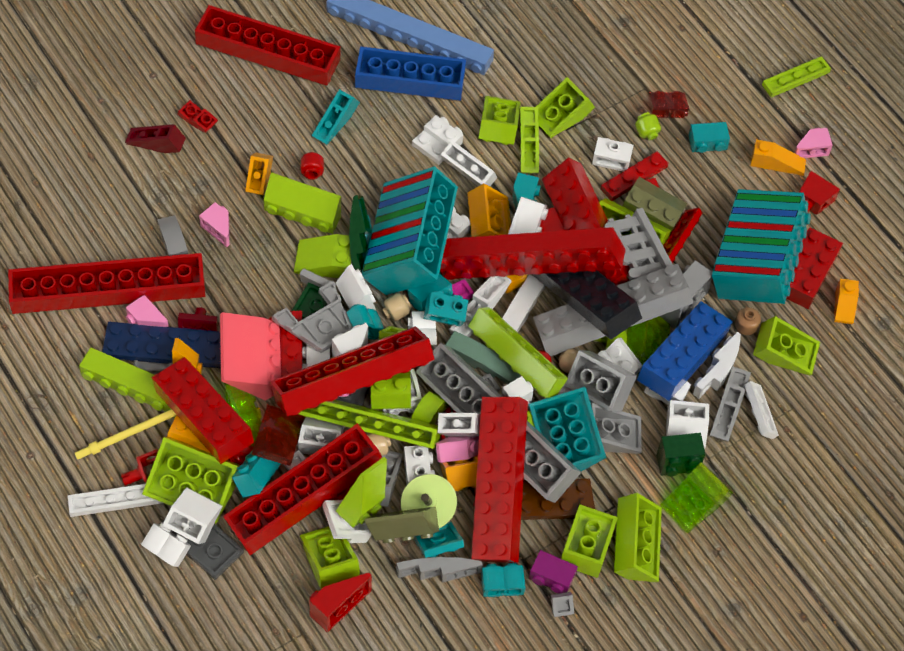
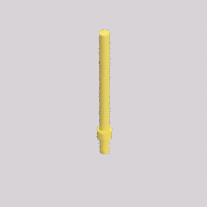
(95, 447)

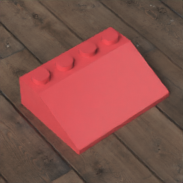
(250, 353)

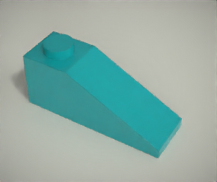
(335, 117)

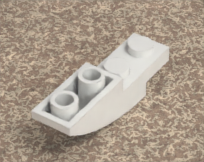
(720, 367)

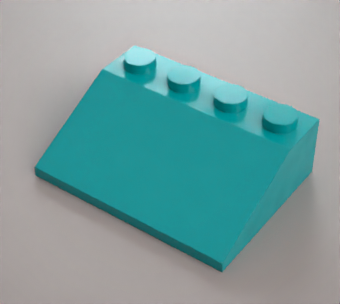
(570, 427)

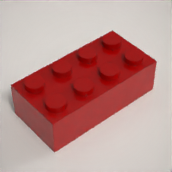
(814, 264)

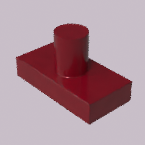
(198, 320)

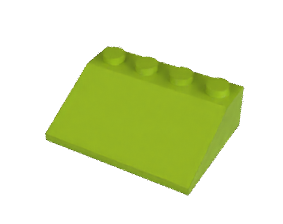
(184, 467)

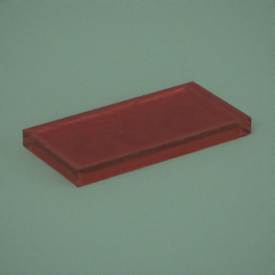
(278, 436)

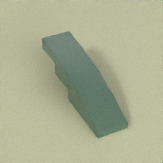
(481, 356)

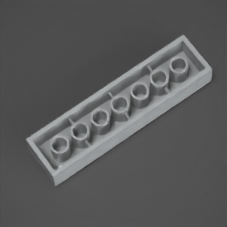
(655, 295)

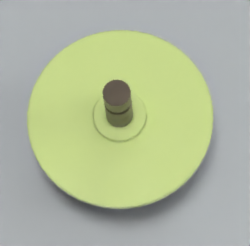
(431, 491)

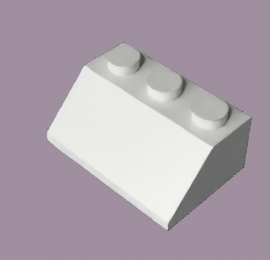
(528, 216)

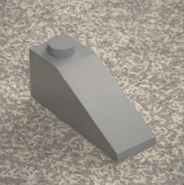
(393, 466)

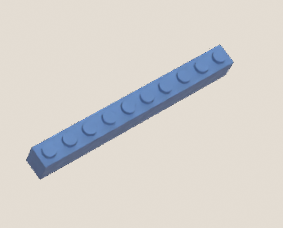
(413, 32)

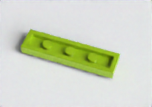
(796, 76)

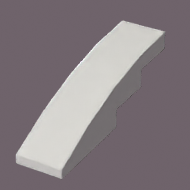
(485, 296)
(523, 302)

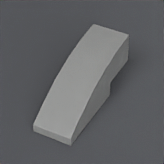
(172, 236)

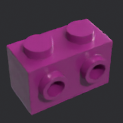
(553, 572)

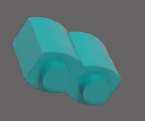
(360, 315)
(503, 580)

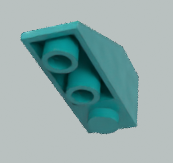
(526, 187)

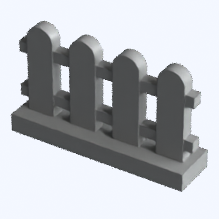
(648, 241)

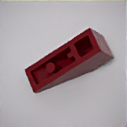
(157, 138)

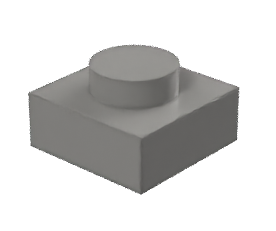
(562, 604)

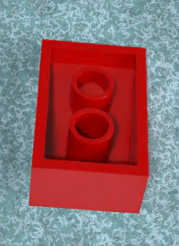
(338, 599)

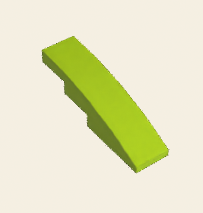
(529, 140)

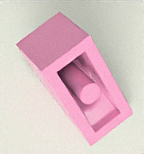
(815, 143)
(216, 222)
(145, 313)
(457, 448)

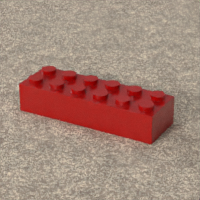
(203, 410)

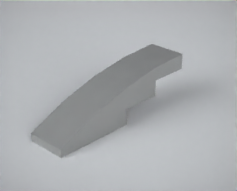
(730, 404)
(446, 567)

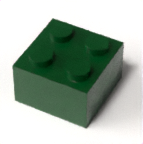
(680, 453)

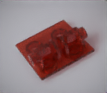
(667, 101)

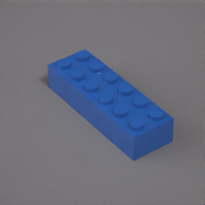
(410, 73)
(684, 351)

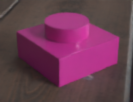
(462, 289)

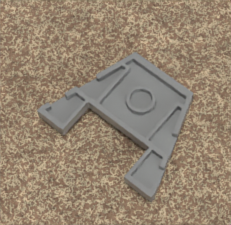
(322, 325)

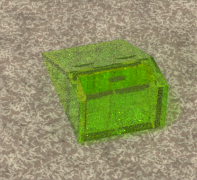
(696, 497)

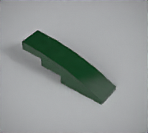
(358, 228)

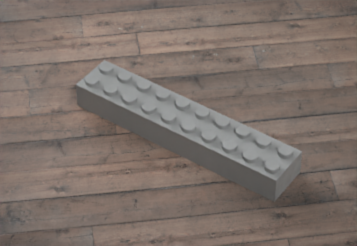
(463, 390)

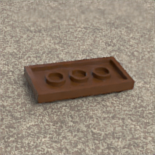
(537, 507)

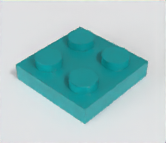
(443, 541)

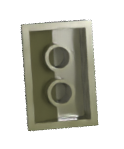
(657, 203)
(403, 524)

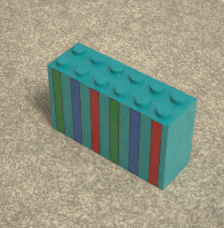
(410, 231)
(761, 246)

